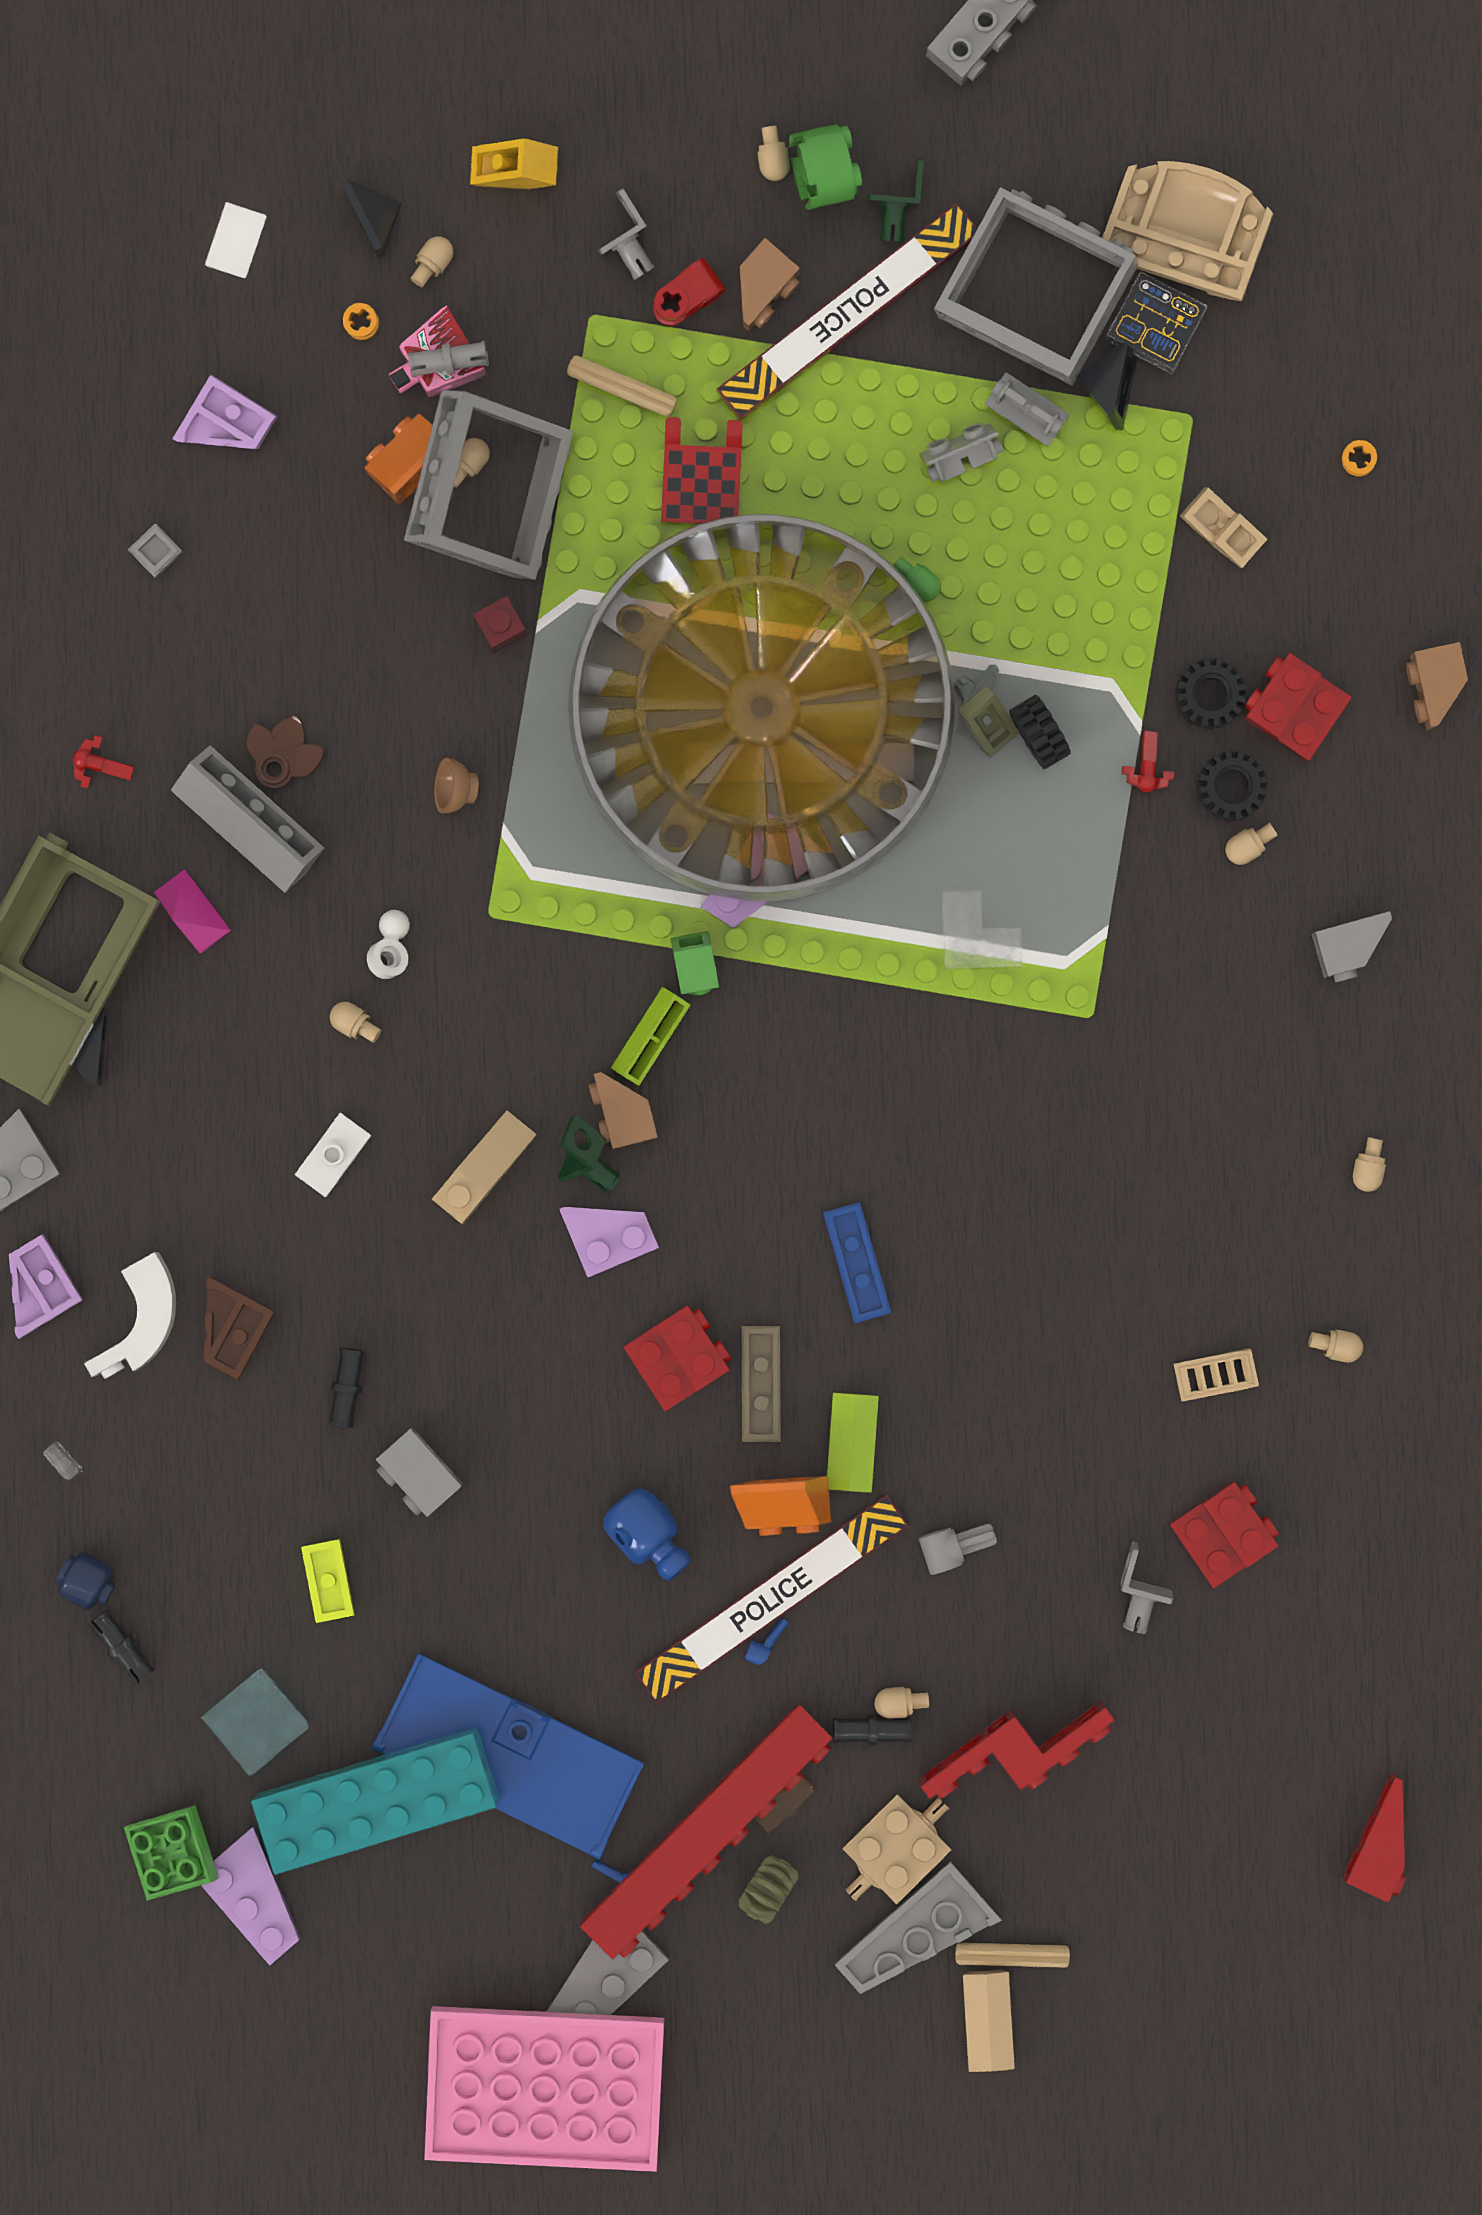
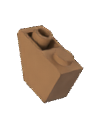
(763, 280)
(1438, 679)
(625, 1113)

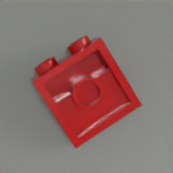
(1296, 706)
(678, 1357)
(1225, 1533)

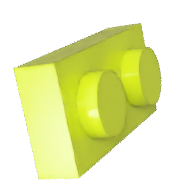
(328, 1580)

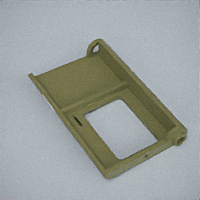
(39, 1020)

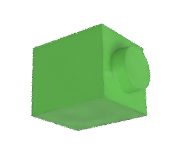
(695, 963)

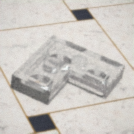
(970, 945)

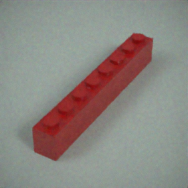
(705, 1831)

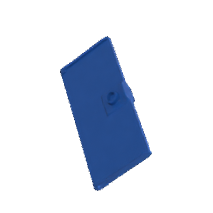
(539, 1764)

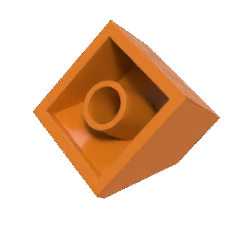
(400, 462)
(783, 1503)

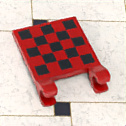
(700, 480)

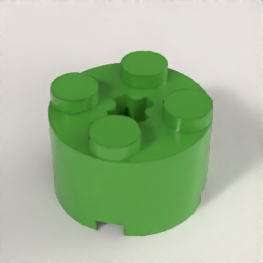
(824, 166)

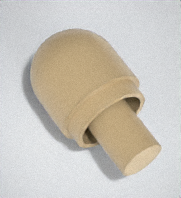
(773, 155)
(432, 259)
(472, 460)
(1249, 844)
(353, 1021)
(1369, 1167)
(1338, 1345)
(899, 1702)

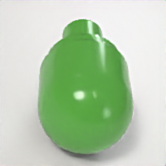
(920, 578)

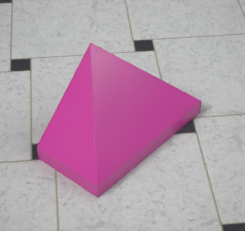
(192, 911)

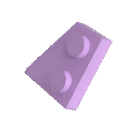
(225, 418)
(607, 1236)

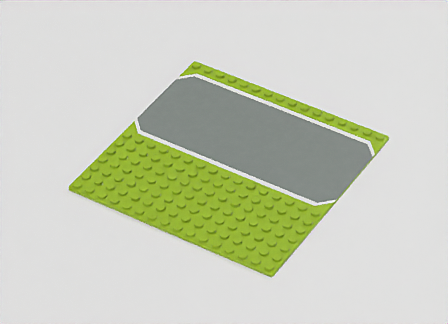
(1042, 569)

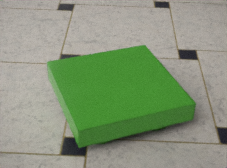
(171, 1852)

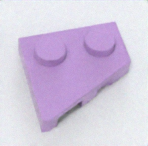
(39, 1286)

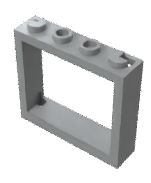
(1053, 222)
(440, 473)

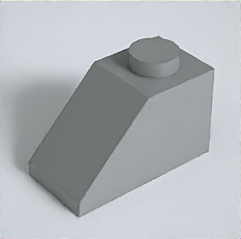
(1349, 945)

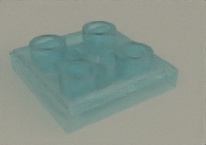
(255, 1721)

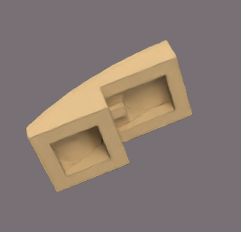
(1223, 527)

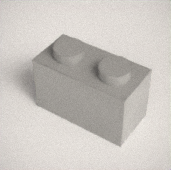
(418, 1473)

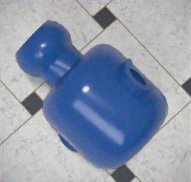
(645, 1532)

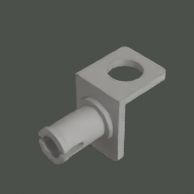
(627, 244)
(1142, 1595)

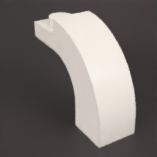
(154, 1321)

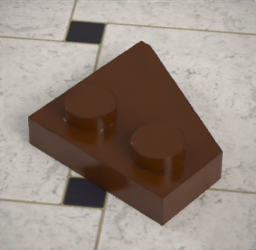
(232, 1328)

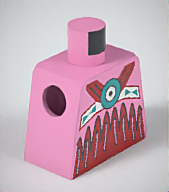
(436, 331)

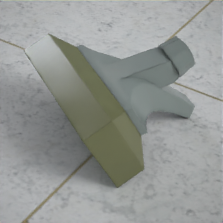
(984, 712)

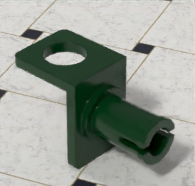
(895, 208)
(585, 1157)

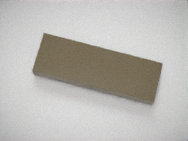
(761, 1384)

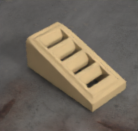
(1248, 1368)

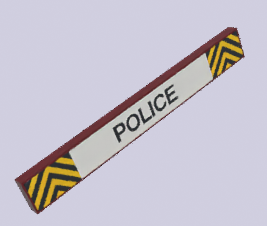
(847, 312)
(771, 1598)

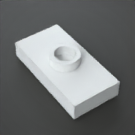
(333, 1155)

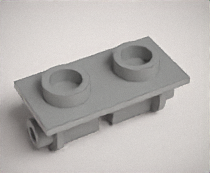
(1026, 409)
(947, 454)

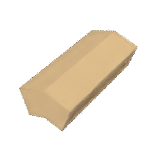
(988, 2020)

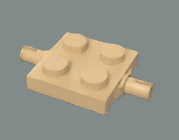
(897, 1849)

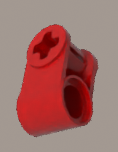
(692, 289)

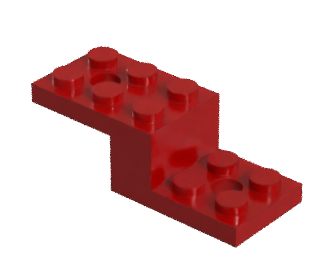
(1017, 1751)

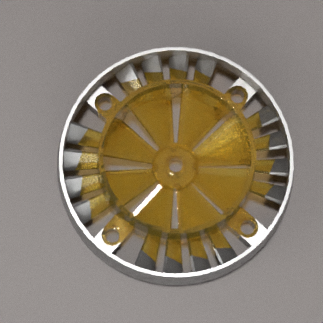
(846, 731)

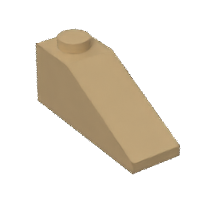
(484, 1167)

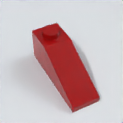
(1379, 1855)

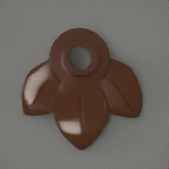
(285, 747)

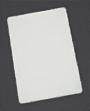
(235, 240)

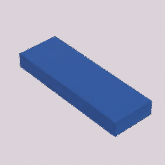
(857, 1262)

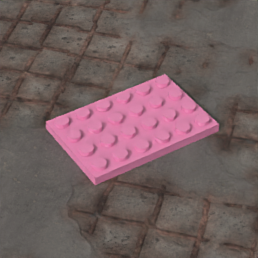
(544, 2088)

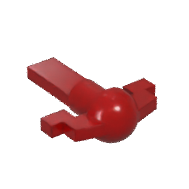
(84, 759)
(1146, 780)

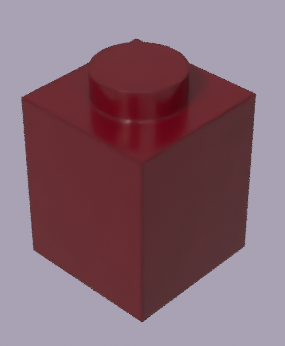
(500, 624)

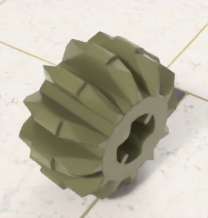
(768, 1889)

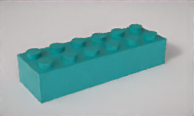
(375, 1800)

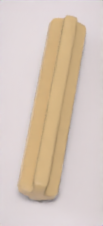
(621, 386)
(1012, 1955)

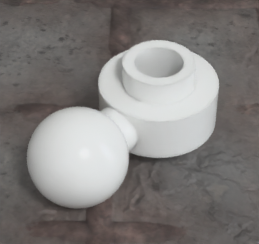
(393, 926)

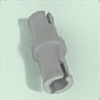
(448, 359)

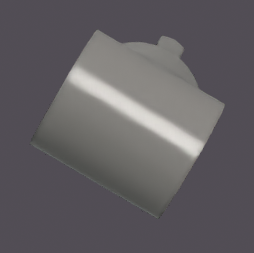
(945, 1549)

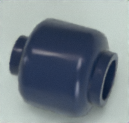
(85, 1580)

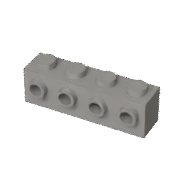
(974, 33)
(247, 818)

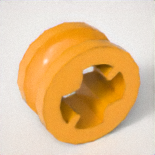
(363, 332)
(1367, 449)

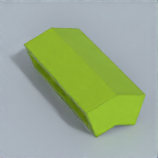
(644, 1033)
(852, 1442)

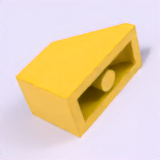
(514, 164)

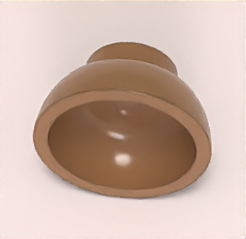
(454, 786)

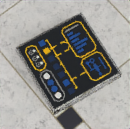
(1156, 322)

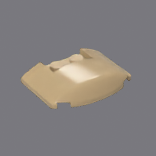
(1190, 226)

